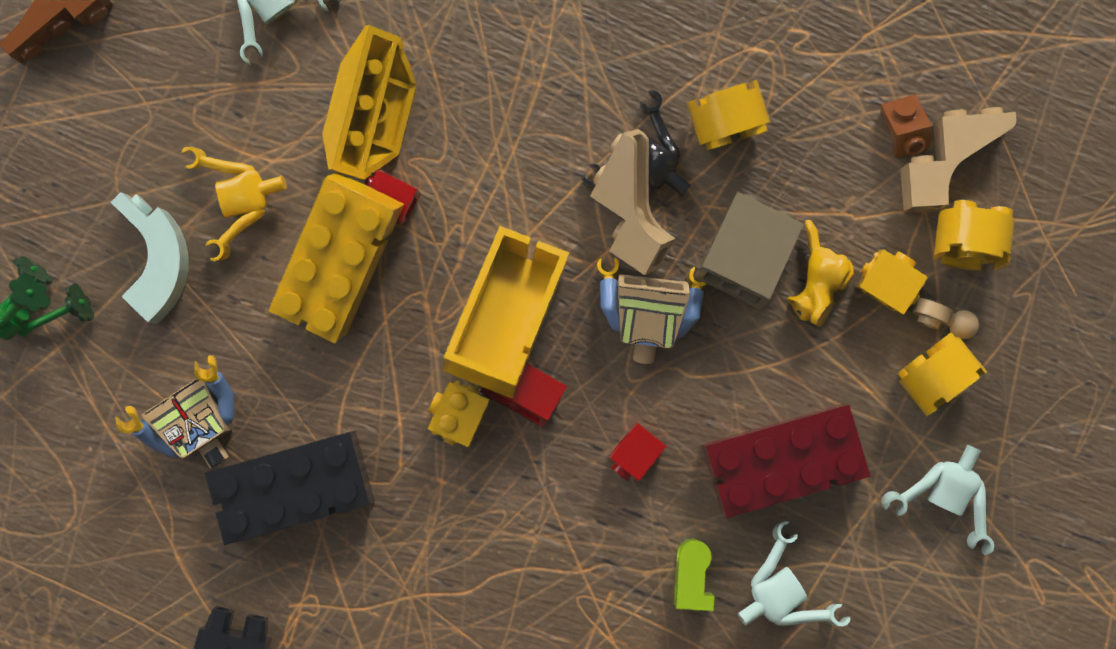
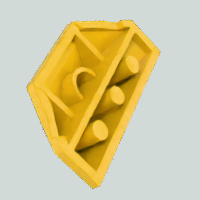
(369, 105)

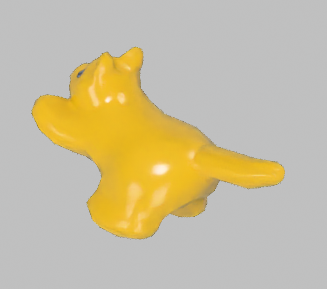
(825, 276)

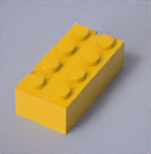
(335, 256)
(505, 313)

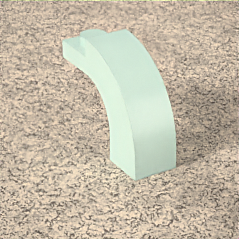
(167, 259)

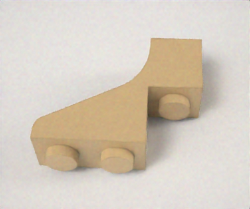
(955, 138)
(625, 191)

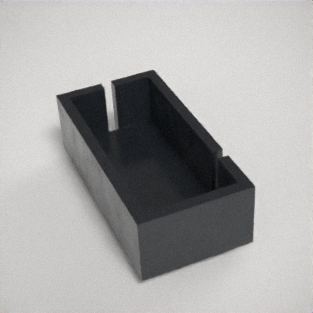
(290, 487)

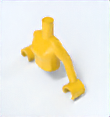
(236, 195)

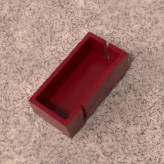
(786, 460)

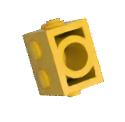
(892, 280)
(457, 413)

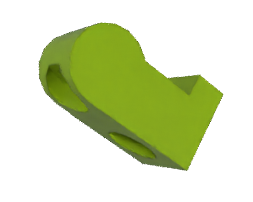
(691, 563)

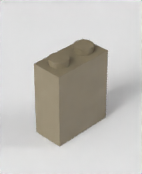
(749, 250)

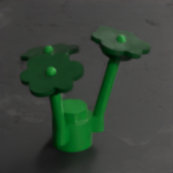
(29, 296)

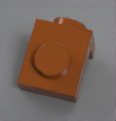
(907, 126)

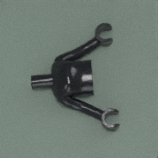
(662, 159)

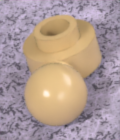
(932, 314)

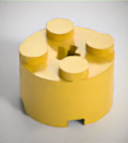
(729, 113)
(974, 236)
(941, 376)

